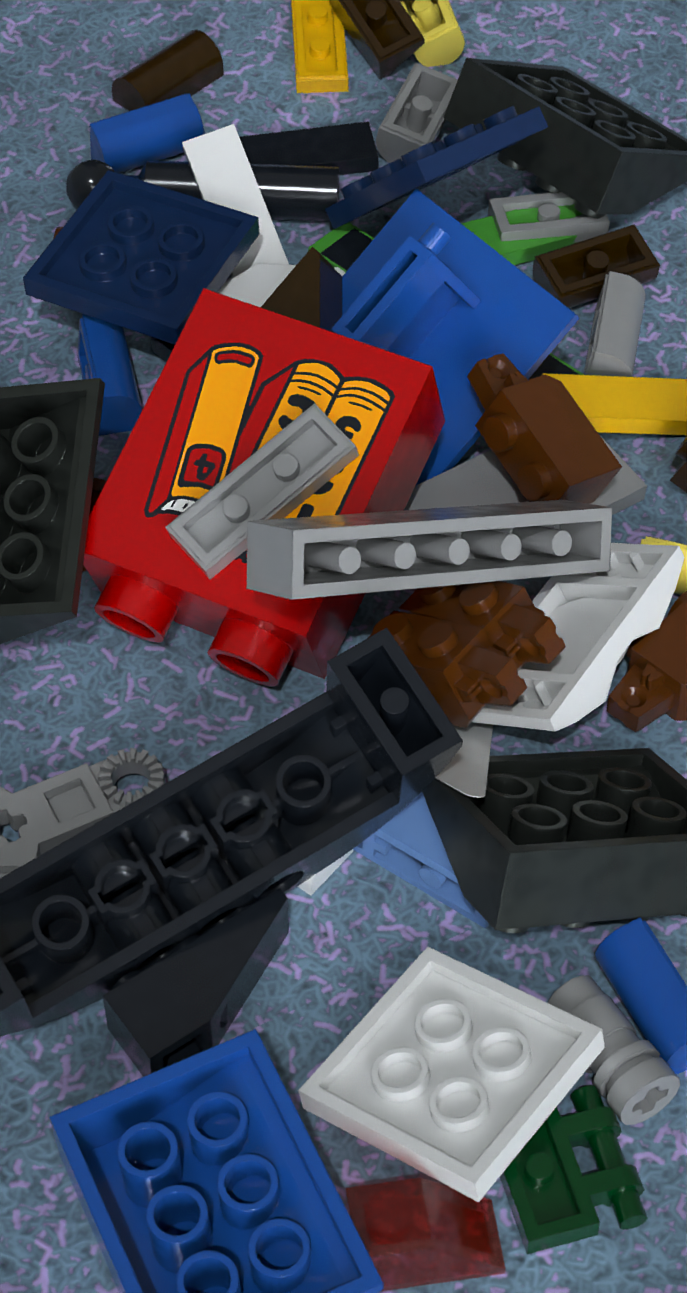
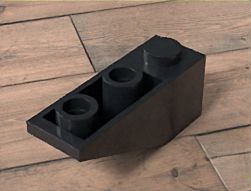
(196, 990)

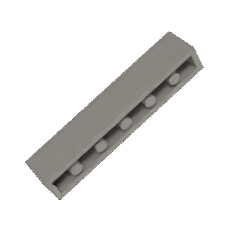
(426, 548)

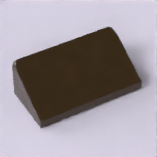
(380, 32)

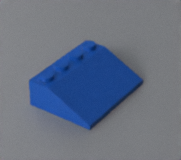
(211, 1182)

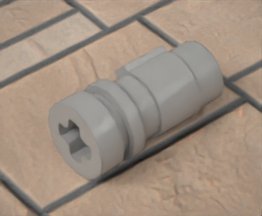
(628, 1068)

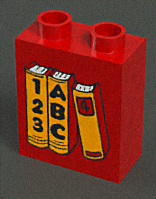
(218, 400)

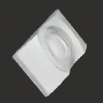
(597, 621)

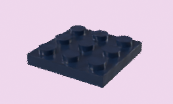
(434, 163)
(141, 255)

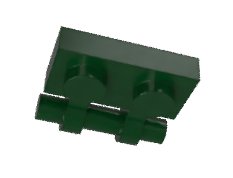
(546, 1186)

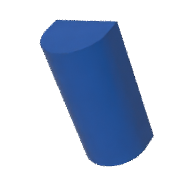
(145, 133)
(106, 356)
(648, 988)

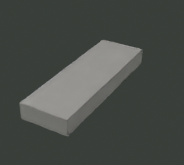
(262, 489)

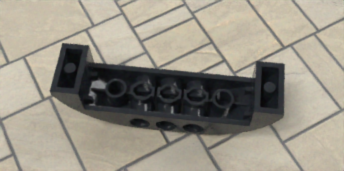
(220, 836)

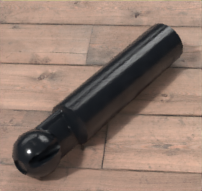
(287, 190)

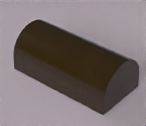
(175, 70)
(578, 270)

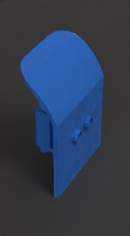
(447, 302)

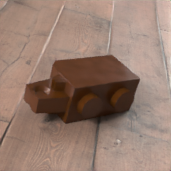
(540, 434)
(500, 609)
(455, 664)
(655, 674)

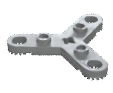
(70, 804)

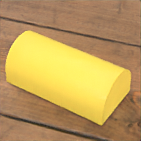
(439, 28)

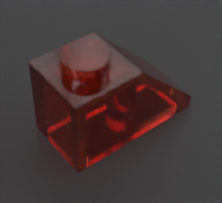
(425, 1232)

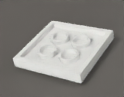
(452, 1072)

